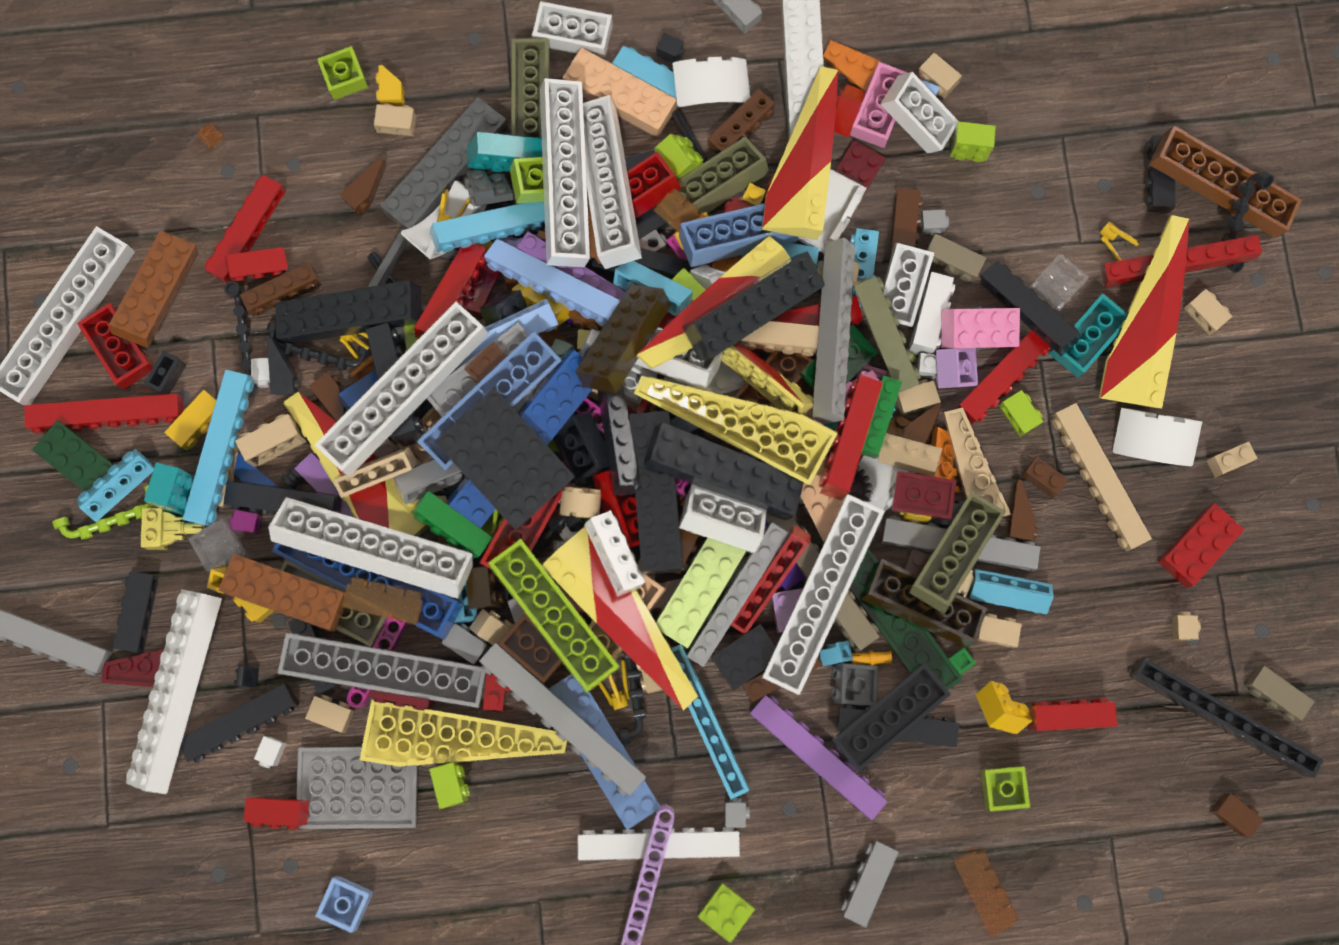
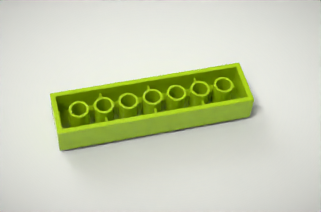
(553, 616)

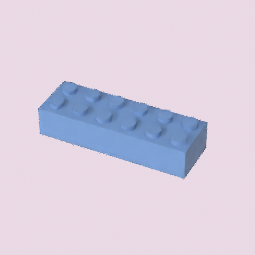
(726, 235)

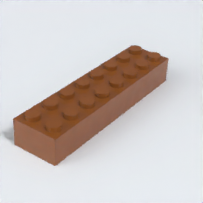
(1219, 178)

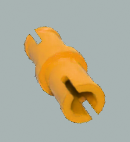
(872, 658)

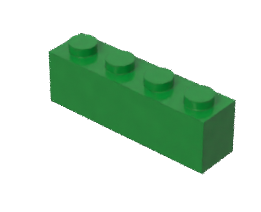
(881, 416)
(450, 524)

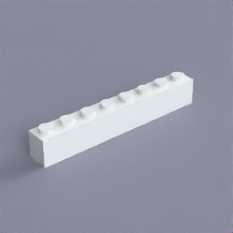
(680, 844)

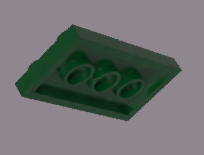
(859, 352)
(72, 456)

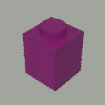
(245, 522)

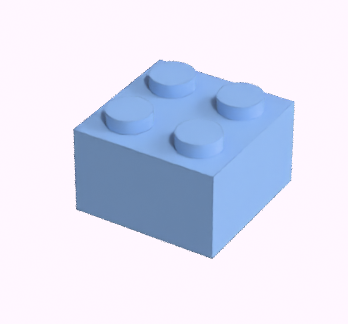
(344, 904)

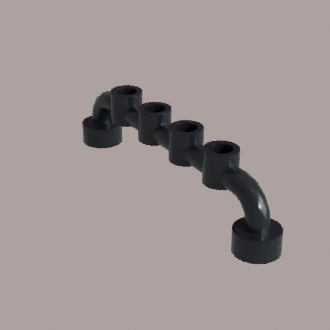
(1235, 222)
(233, 290)
(323, 358)
(556, 526)
(636, 694)

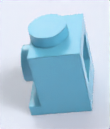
(836, 653)

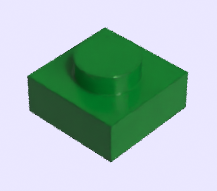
(962, 661)

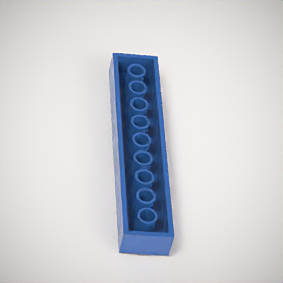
(545, 413)
(437, 610)

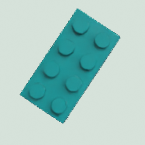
(498, 150)
(1096, 331)
(169, 488)

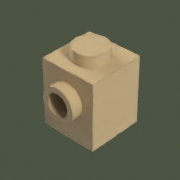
(1185, 626)

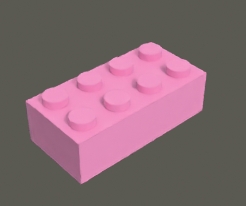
(873, 121)
(980, 328)

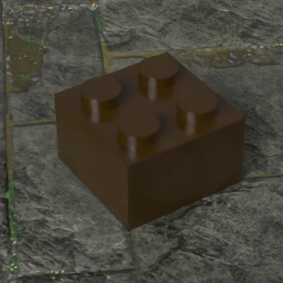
(484, 590)

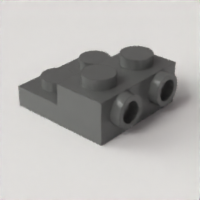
(487, 189)
(855, 684)

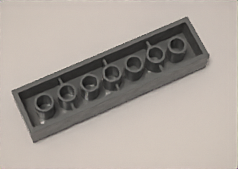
(445, 163)

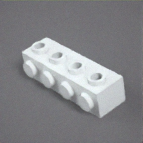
(614, 553)

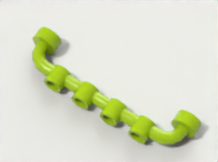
(102, 525)

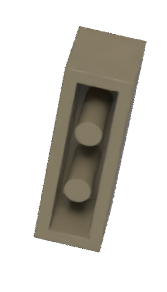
(955, 258)
(1279, 694)

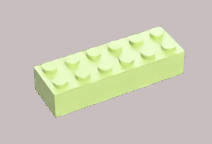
(699, 591)

